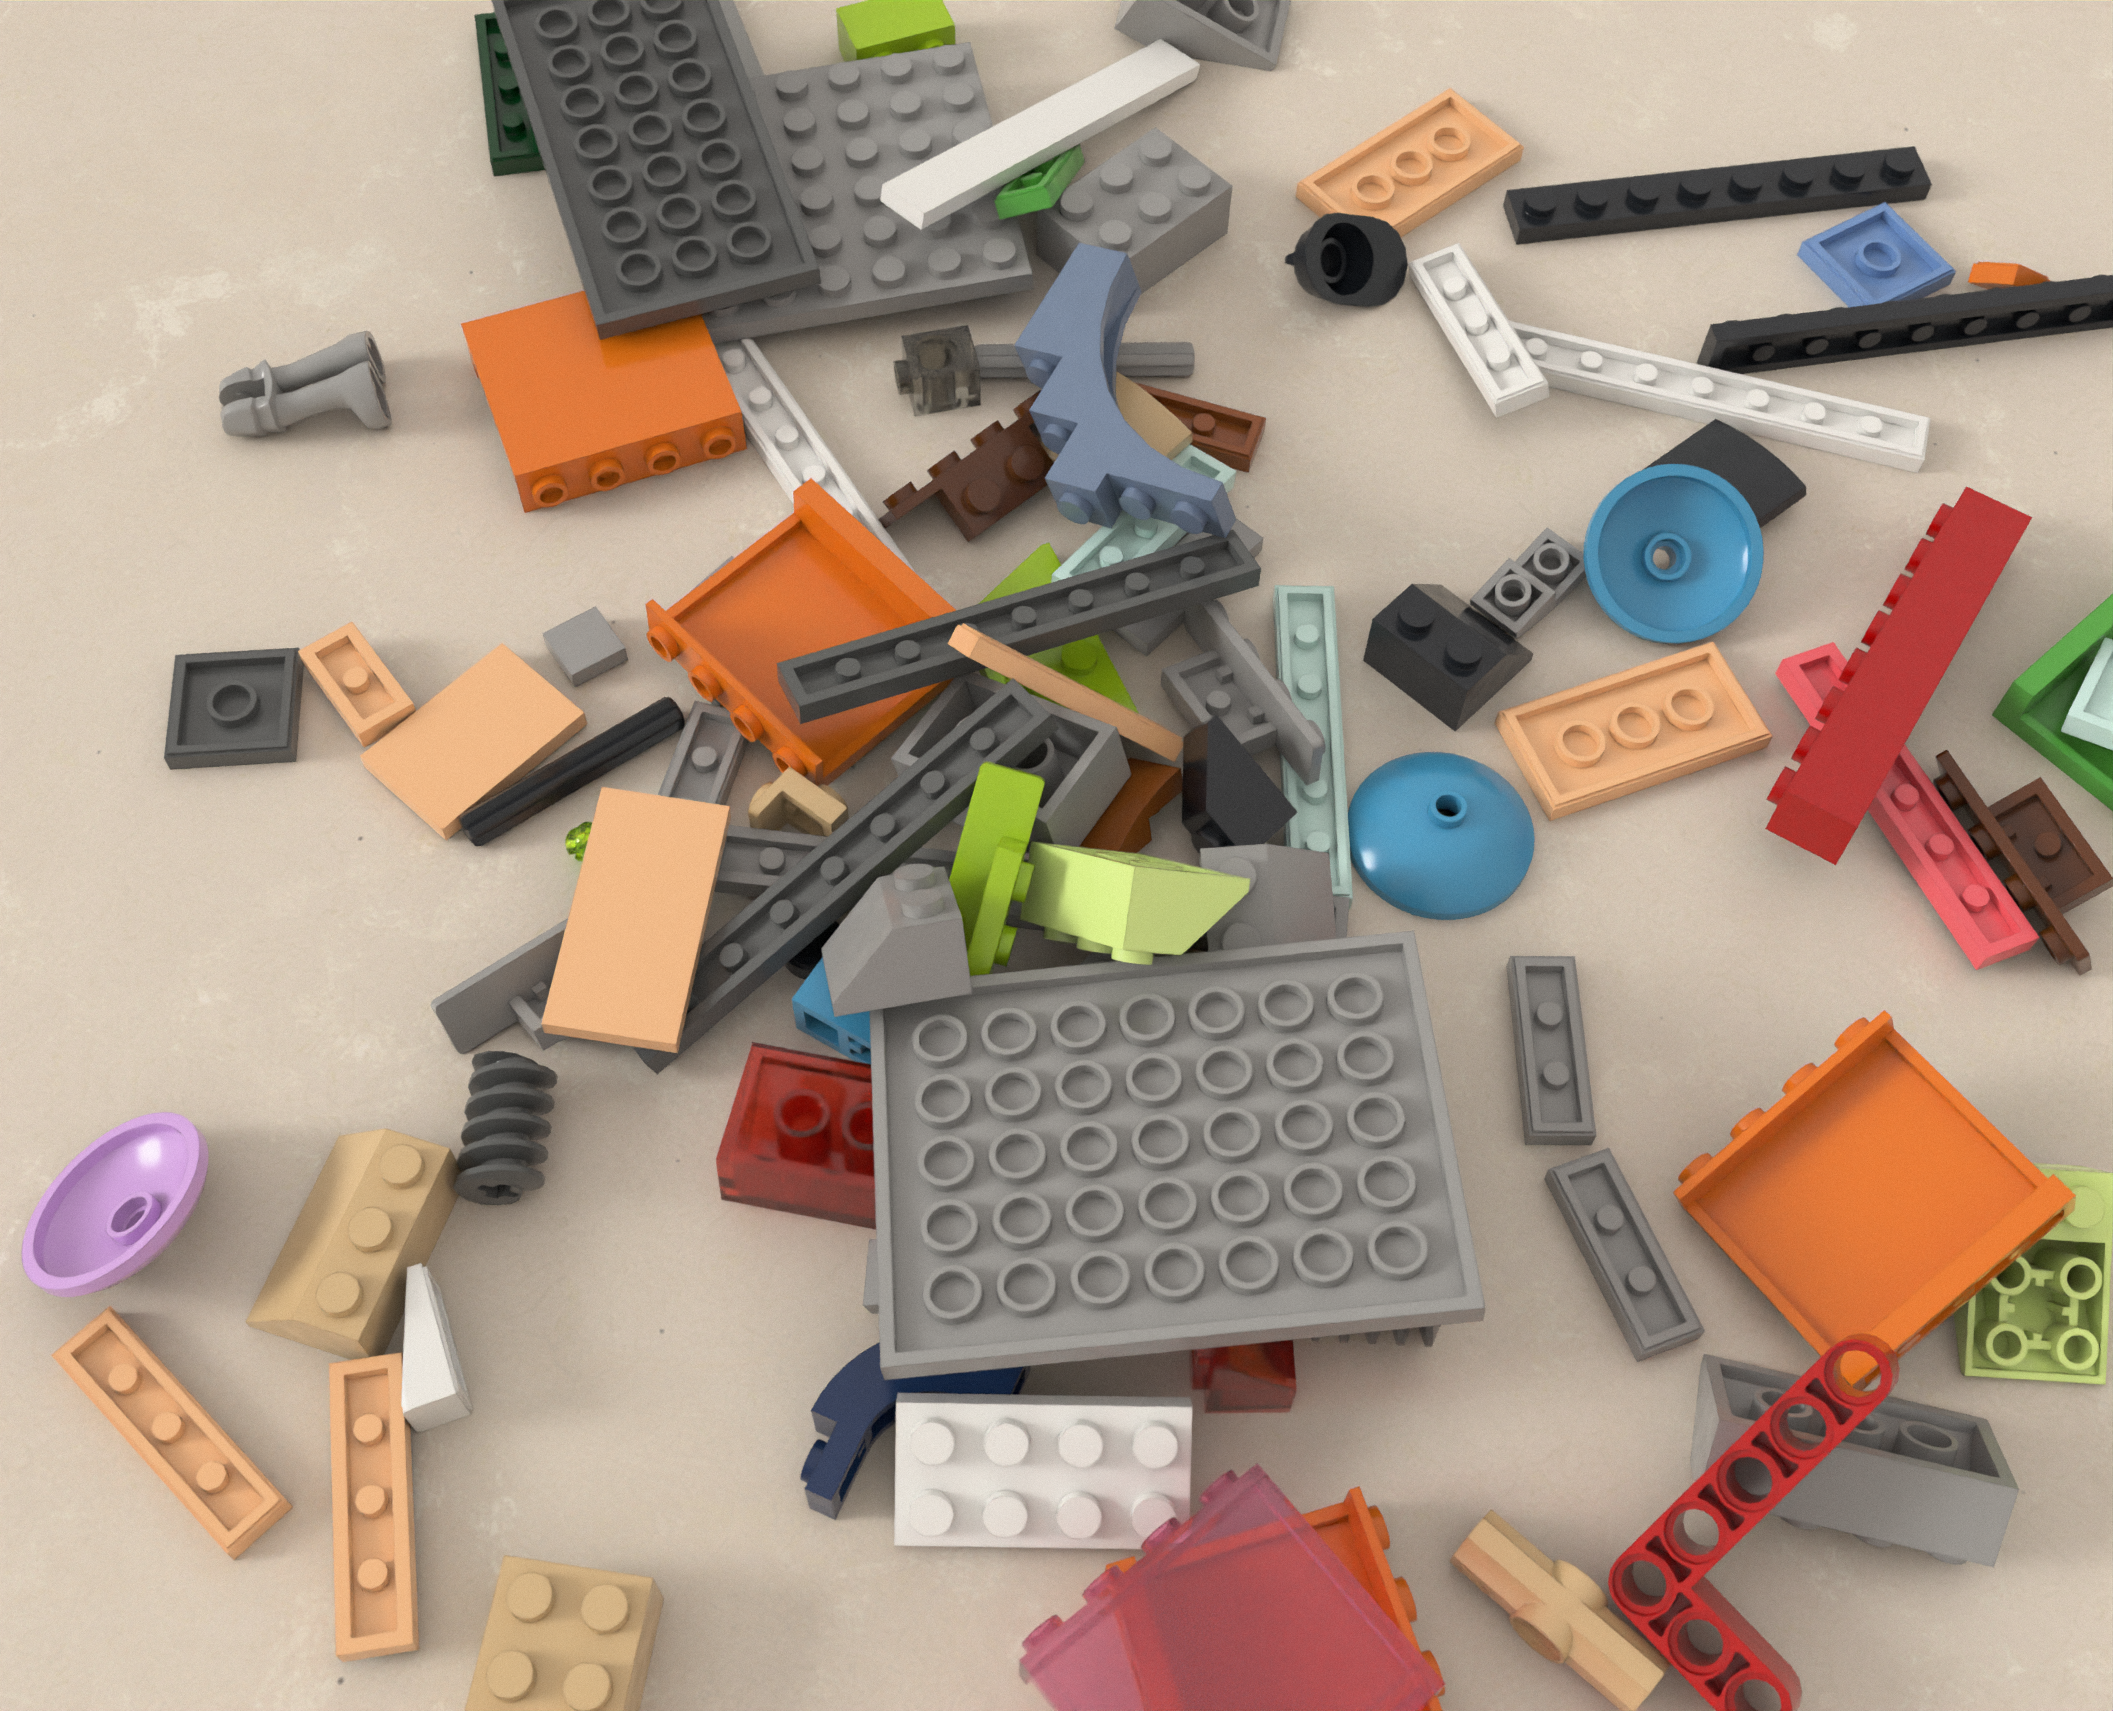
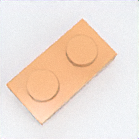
(357, 683)

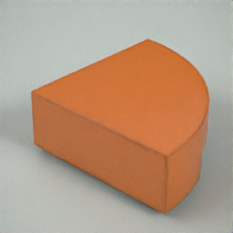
(2003, 275)

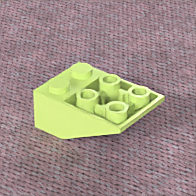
(2052, 1303)

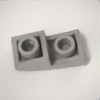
(1532, 585)

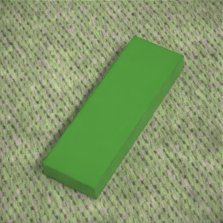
(1040, 186)

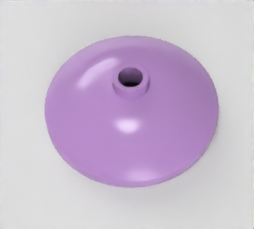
(116, 1205)

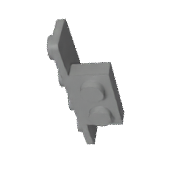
(1242, 692)
(503, 994)

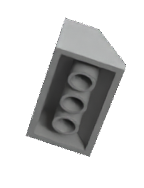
(1896, 1478)

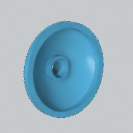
(1710, 548)
(1435, 861)

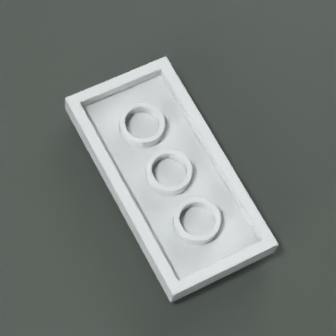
(1039, 1469)

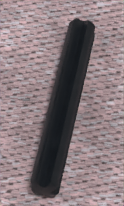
(571, 771)

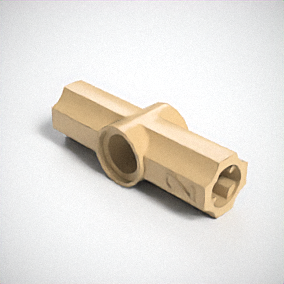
(1560, 1612)

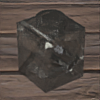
(939, 370)

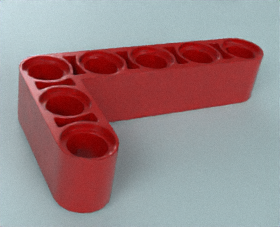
(1736, 1511)

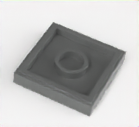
(234, 708)

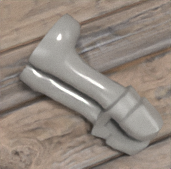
(340, 376)

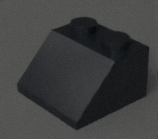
(1442, 652)

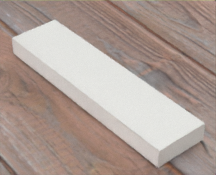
(1478, 330)

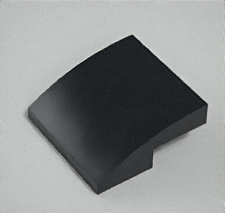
(1743, 463)

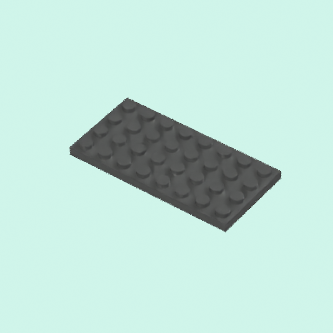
(655, 157)

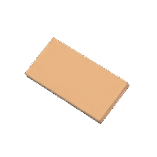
(1414, 165)
(1632, 730)
(637, 920)

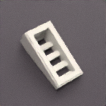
(431, 1372)

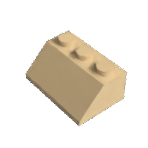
(350, 1248)

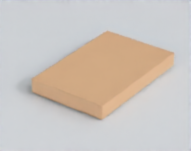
(473, 739)

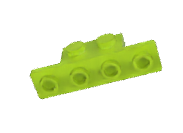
(991, 863)

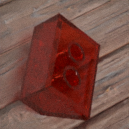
(801, 1137)

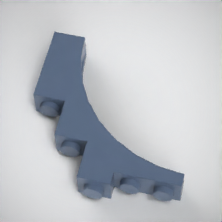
(1101, 459)

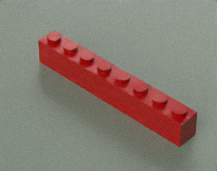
(1896, 677)

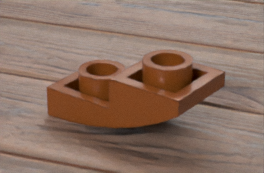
(1126, 819)

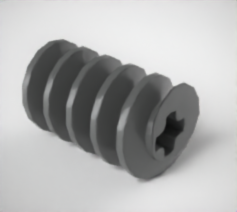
(500, 1128)

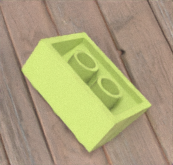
(1125, 900)

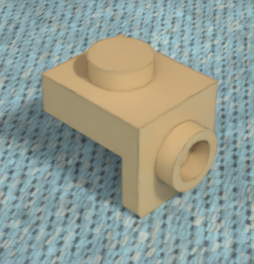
(798, 803)

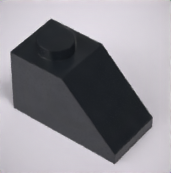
(1226, 791)

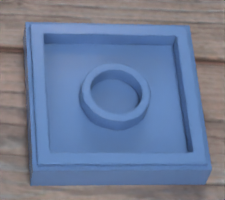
(1876, 259)

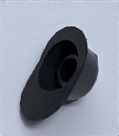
(1350, 260)

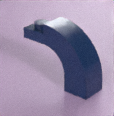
(862, 1406)

